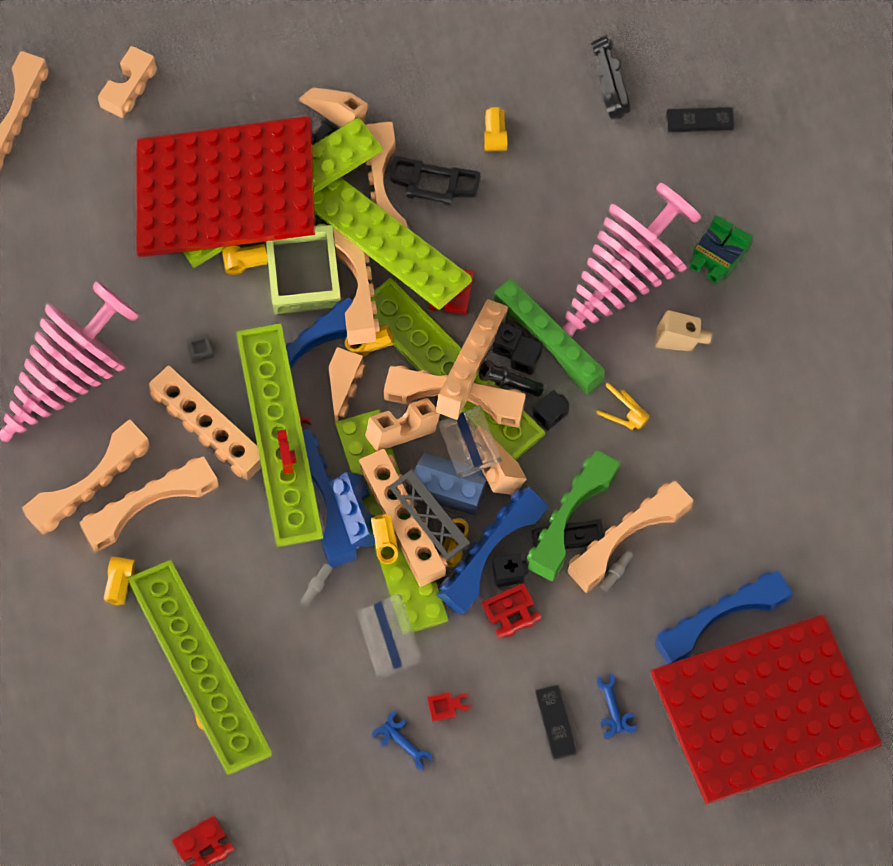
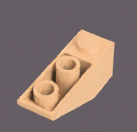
(335, 105)
(343, 373)
(506, 475)

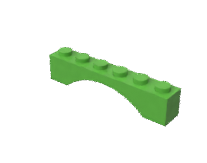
(572, 357)
(596, 478)

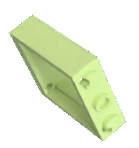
(305, 301)

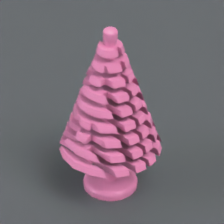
(641, 245)
(72, 347)

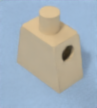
(680, 332)

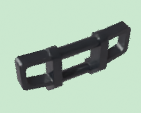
(419, 167)

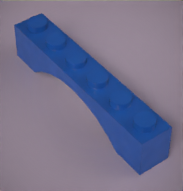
(326, 329)
(335, 538)
(464, 585)
(765, 595)

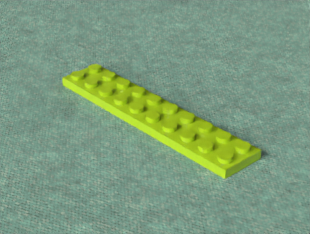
(331, 160)
(390, 243)
(435, 351)
(276, 409)
(421, 603)
(199, 667)

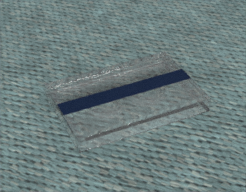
(469, 442)
(389, 635)

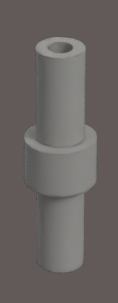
(616, 571)
(316, 585)

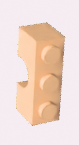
(121, 97)
(418, 421)

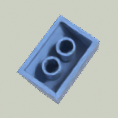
(444, 485)

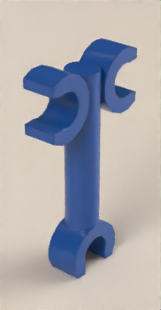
(617, 723)
(391, 729)

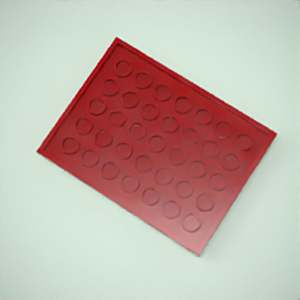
(225, 187)
(765, 708)

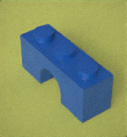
(349, 493)

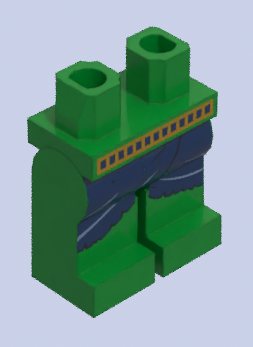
(720, 249)

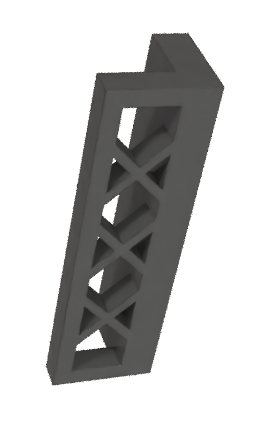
(437, 511)

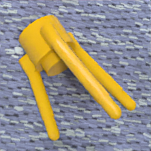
(637, 416)

